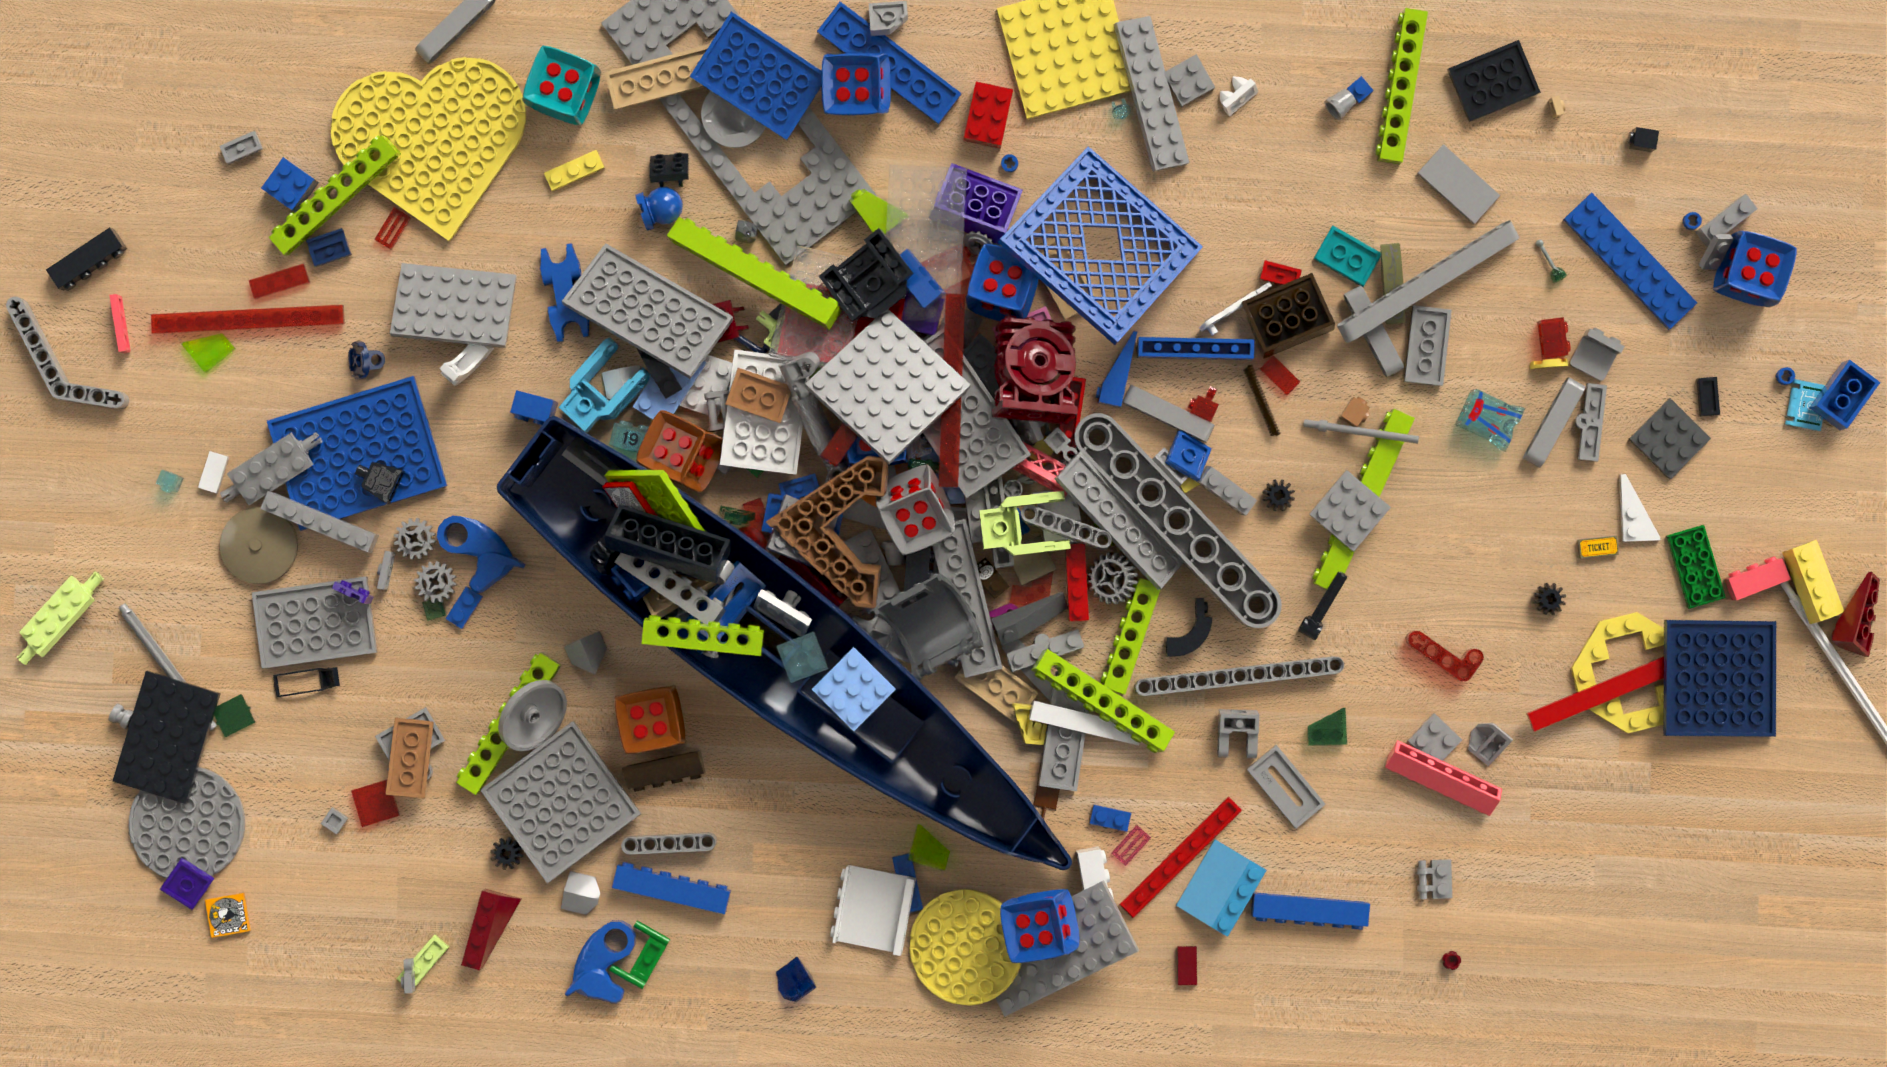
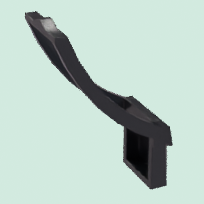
(328, 679)

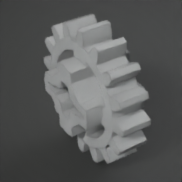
(409, 547)
(439, 575)

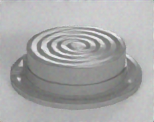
(728, 124)

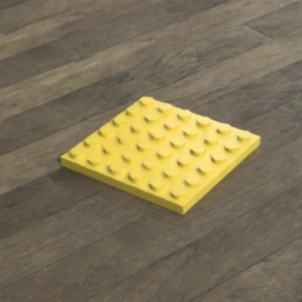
(1063, 53)

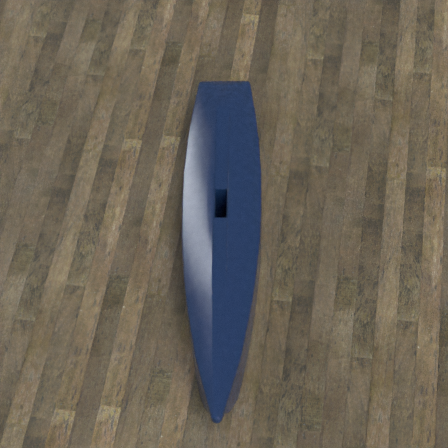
(903, 749)

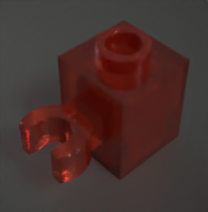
(1204, 407)

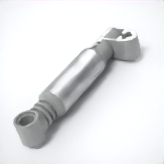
(808, 405)

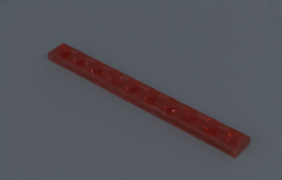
(247, 319)
(952, 416)

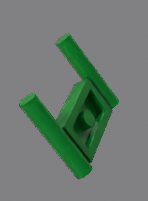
(647, 959)

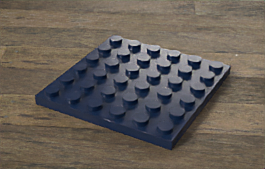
(1719, 678)

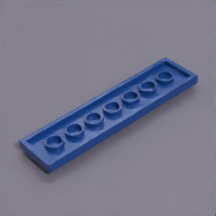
(908, 75)
(1630, 261)

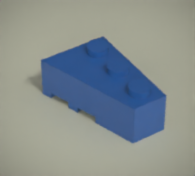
(921, 282)

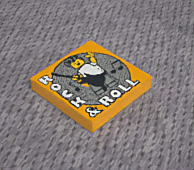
(227, 915)

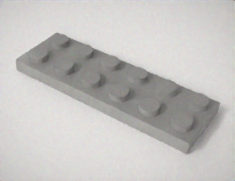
(1063, 746)

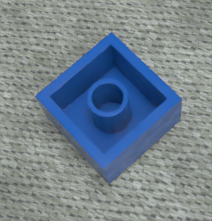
(289, 185)
(533, 407)

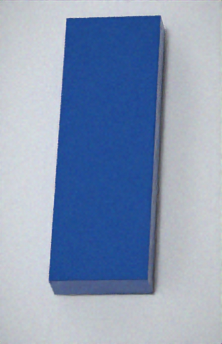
(906, 868)

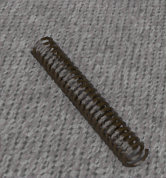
(1262, 405)

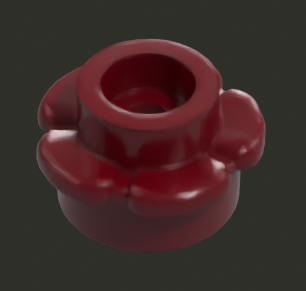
(1451, 965)

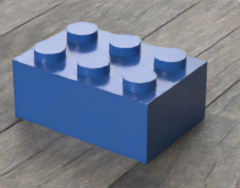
(1844, 395)

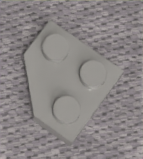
(887, 17)

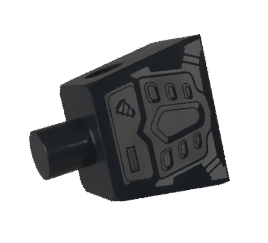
(380, 480)

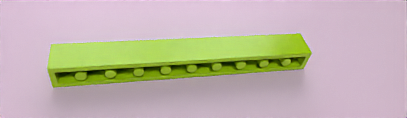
(754, 273)
(1373, 476)

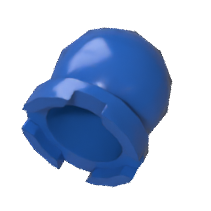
(660, 206)

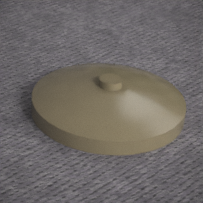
(258, 546)

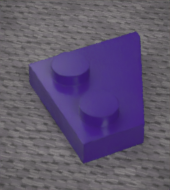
(346, 588)

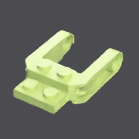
(1002, 525)

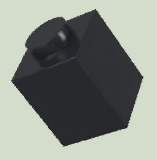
(1643, 139)

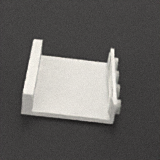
(873, 909)

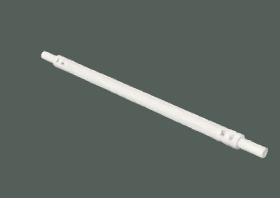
(1838, 664)

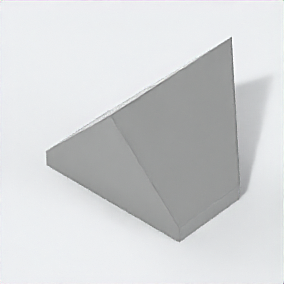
(587, 652)

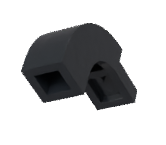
(661, 374)
(1195, 638)

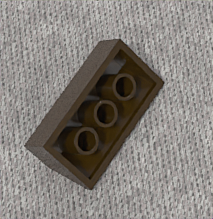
(664, 769)

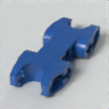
(562, 278)

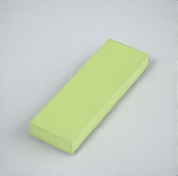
(427, 958)

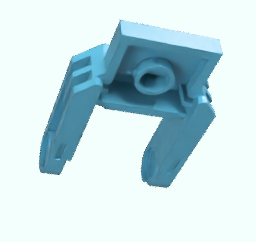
(586, 403)

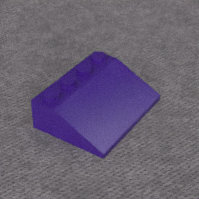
(988, 205)

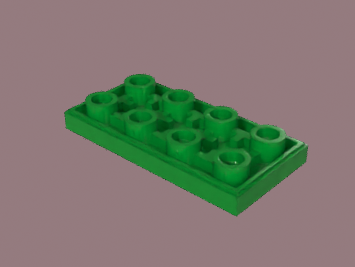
(1696, 566)

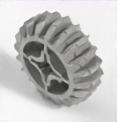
(1104, 565)

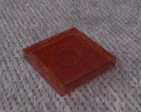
(374, 804)

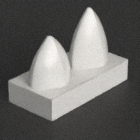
(1243, 92)

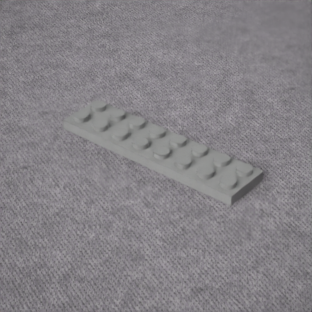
(1151, 93)
(1119, 519)
(958, 564)

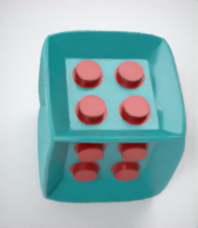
(561, 85)

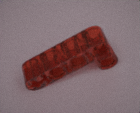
(1441, 652)

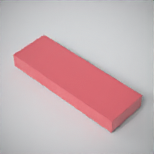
(120, 323)

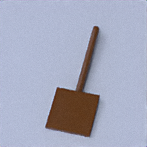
(1046, 798)

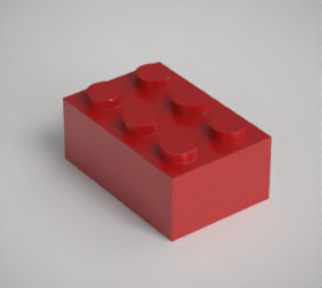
(988, 115)

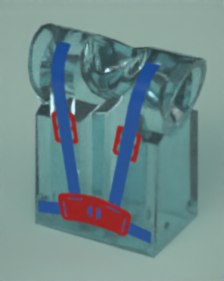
(1489, 418)

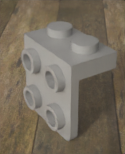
(1596, 353)

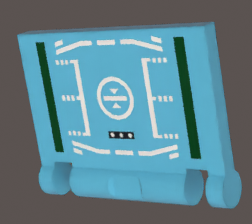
(1799, 405)

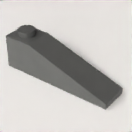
(1025, 619)

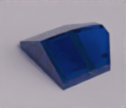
(795, 980)

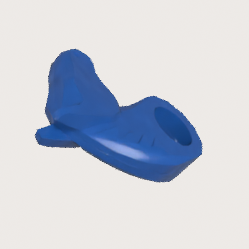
(483, 542)
(590, 970)

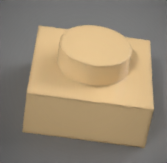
(1556, 106)

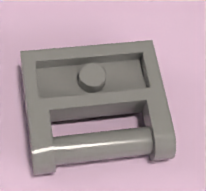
(710, 396)

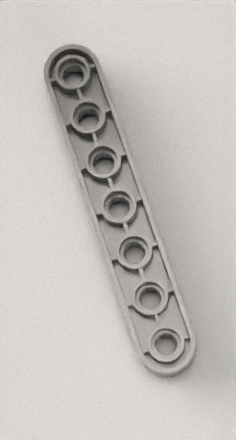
(1196, 524)

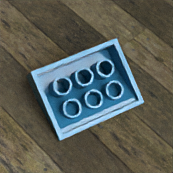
(1221, 887)

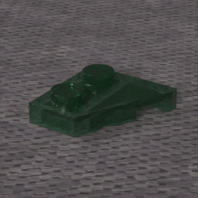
(736, 515)
(1329, 730)

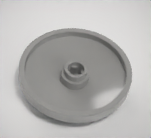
(532, 715)

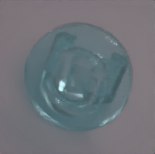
(1120, 111)

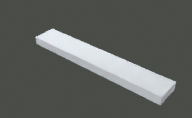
(1077, 721)

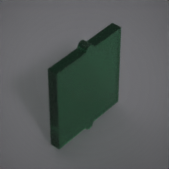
(233, 715)

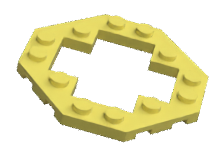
(1596, 650)

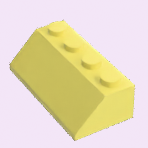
(1813, 582)

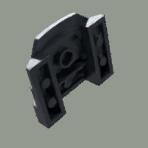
(869, 279)

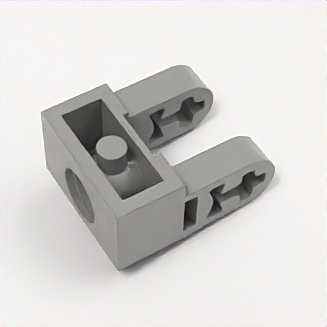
(1239, 721)

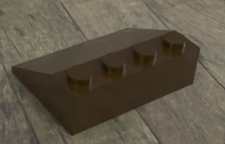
(1288, 315)

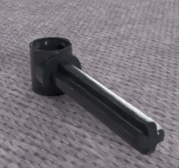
(1312, 625)

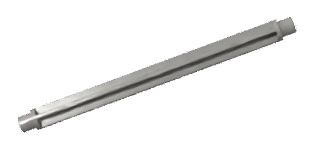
(152, 646)

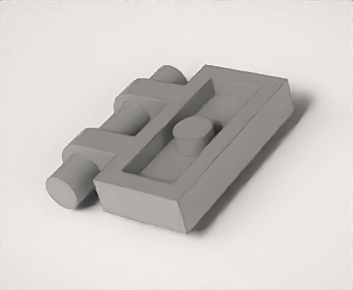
(1440, 878)

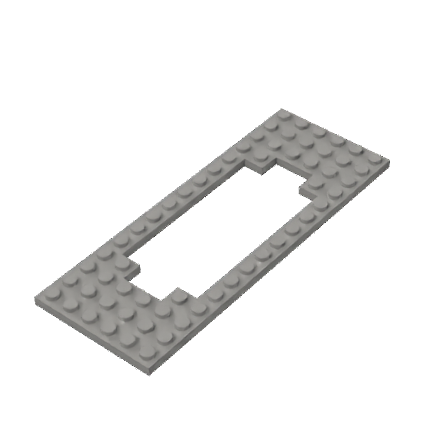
(785, 221)

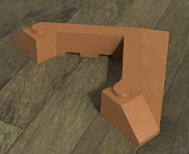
(808, 529)

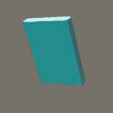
(1347, 256)

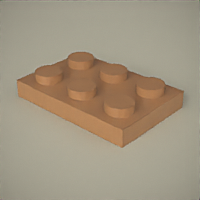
(758, 395)

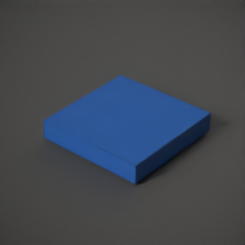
(1188, 455)

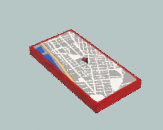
(628, 495)

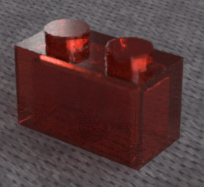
(1553, 338)

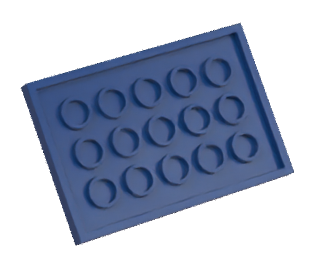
(758, 75)

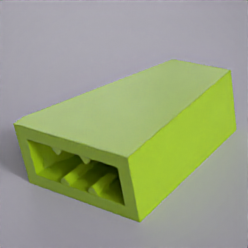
(871, 209)

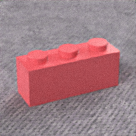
(1756, 578)

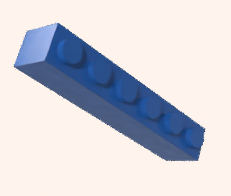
(1195, 348)
(670, 888)
(1310, 909)

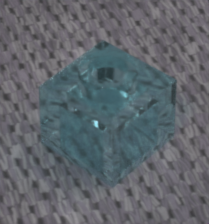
(169, 481)

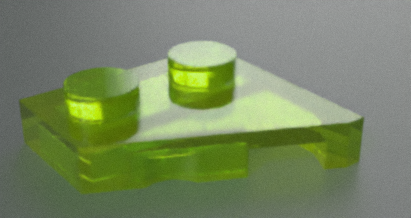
(209, 350)
(928, 850)

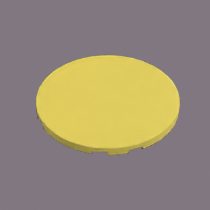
(962, 948)

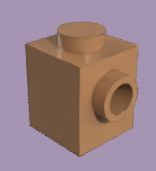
(1355, 412)

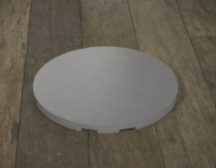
(202, 831)

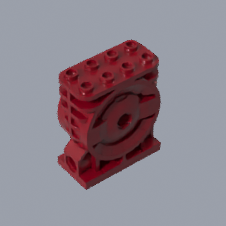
(1055, 351)

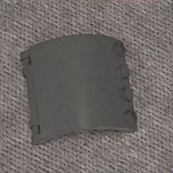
(932, 624)

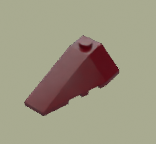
(1855, 623)

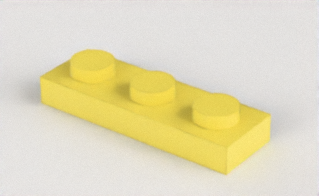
(574, 170)

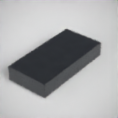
(1708, 396)

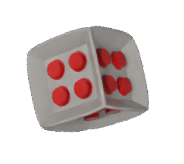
(916, 510)

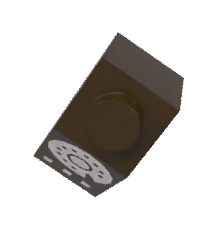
(991, 578)

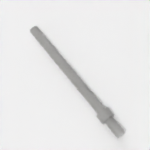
(1323, 426)

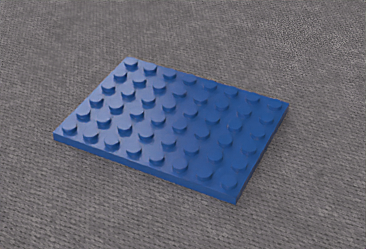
(363, 428)

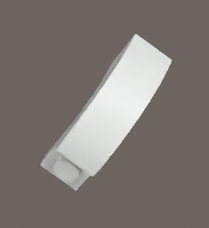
(465, 363)

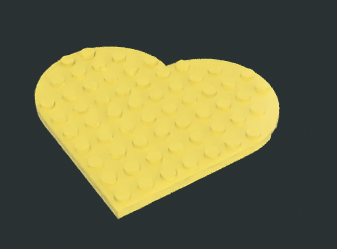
(450, 134)

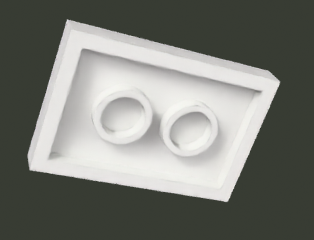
(783, 611)

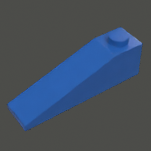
(1114, 385)

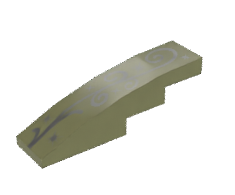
(1392, 274)

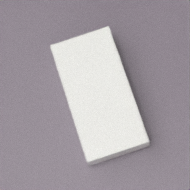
(213, 472)

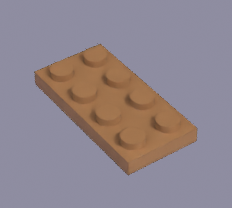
(409, 758)

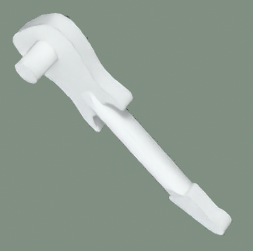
(1209, 323)

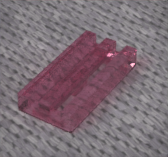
(1136, 850)

